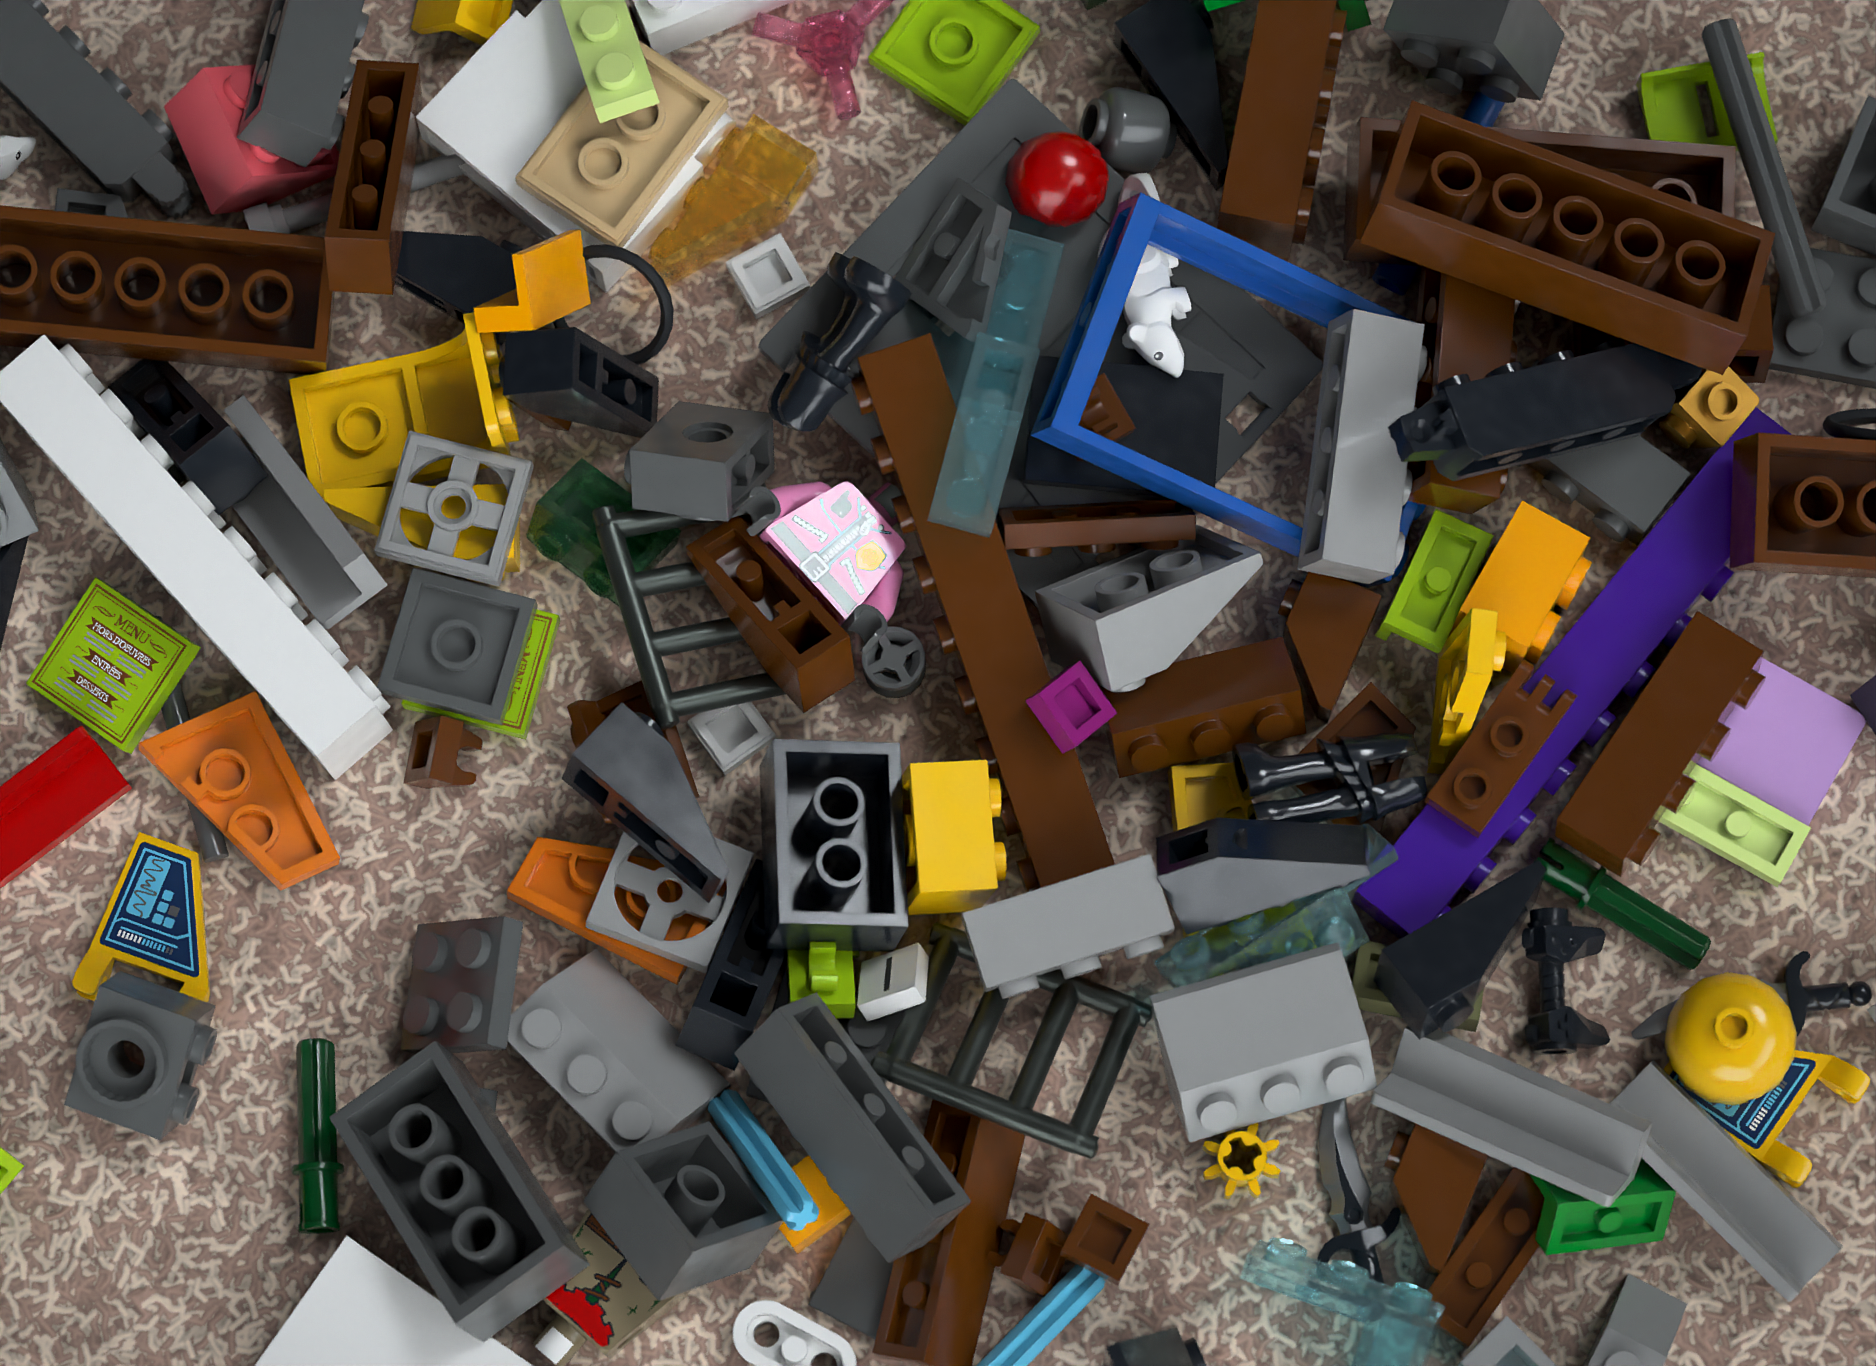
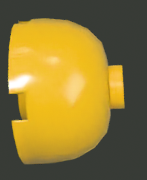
(1730, 1038)

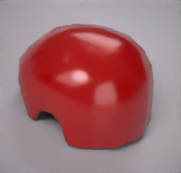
(1057, 179)

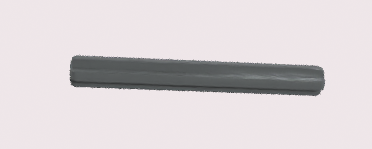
(1764, 167)

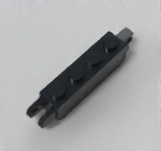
(1541, 409)

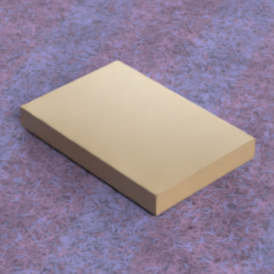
(618, 169)

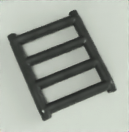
(652, 646)
(1018, 1110)

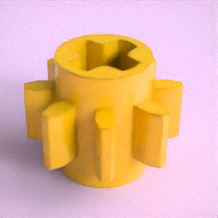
(1234, 1176)

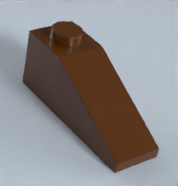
(775, 614)

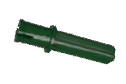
(1623, 906)
(317, 1138)

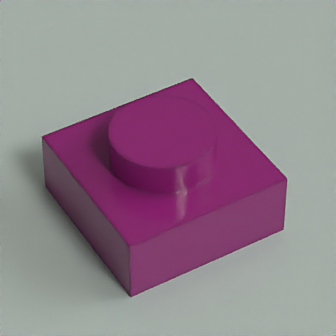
(1071, 707)

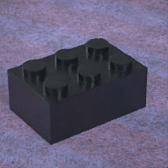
(833, 845)

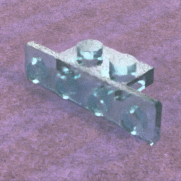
(1276, 932)

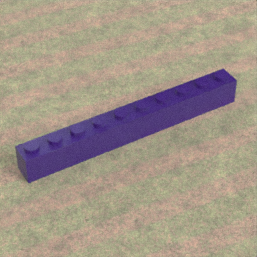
(1596, 661)

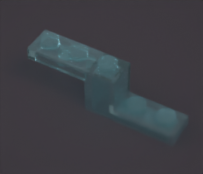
(996, 387)
(1397, 1319)

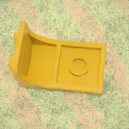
(360, 414)

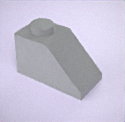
(1637, 1327)

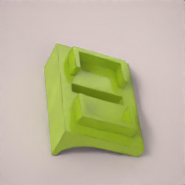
(1673, 106)

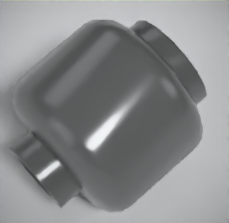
(1129, 129)

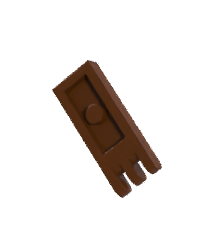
(1498, 751)

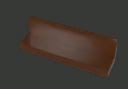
(943, 1287)

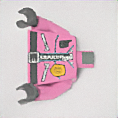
(835, 548)

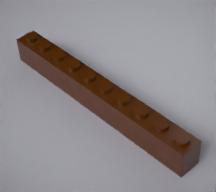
(980, 622)

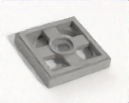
(418, 453)
(692, 952)

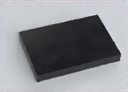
(1172, 418)

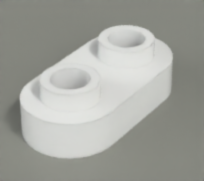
(798, 1339)

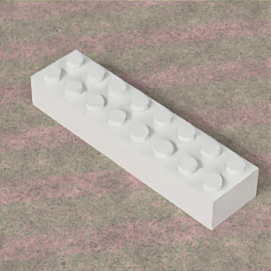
(182, 546)

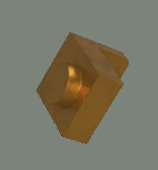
(1709, 410)

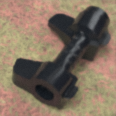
(1551, 943)

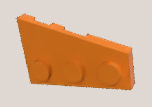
(247, 787)
(562, 884)

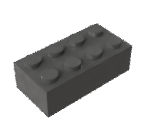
(459, 1191)

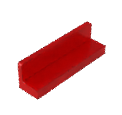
(54, 800)

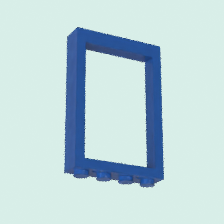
(1148, 221)

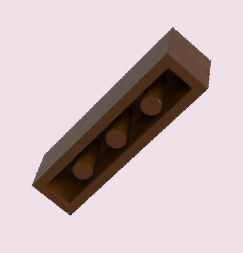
(373, 178)
(1464, 334)
(1660, 744)

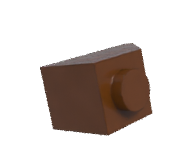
(1326, 633)
(1433, 1189)

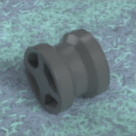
(891, 654)

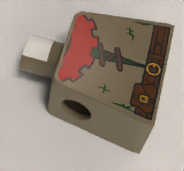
(600, 1303)

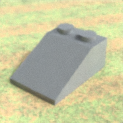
(1142, 607)

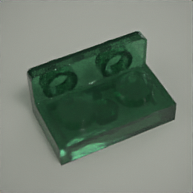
(566, 530)

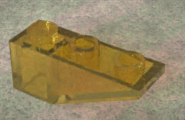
(746, 196)

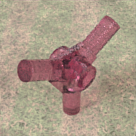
(828, 45)

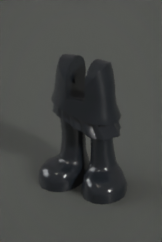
(821, 365)
(1345, 763)

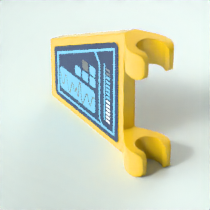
(152, 921)
(1762, 1119)

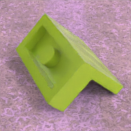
(1435, 581)

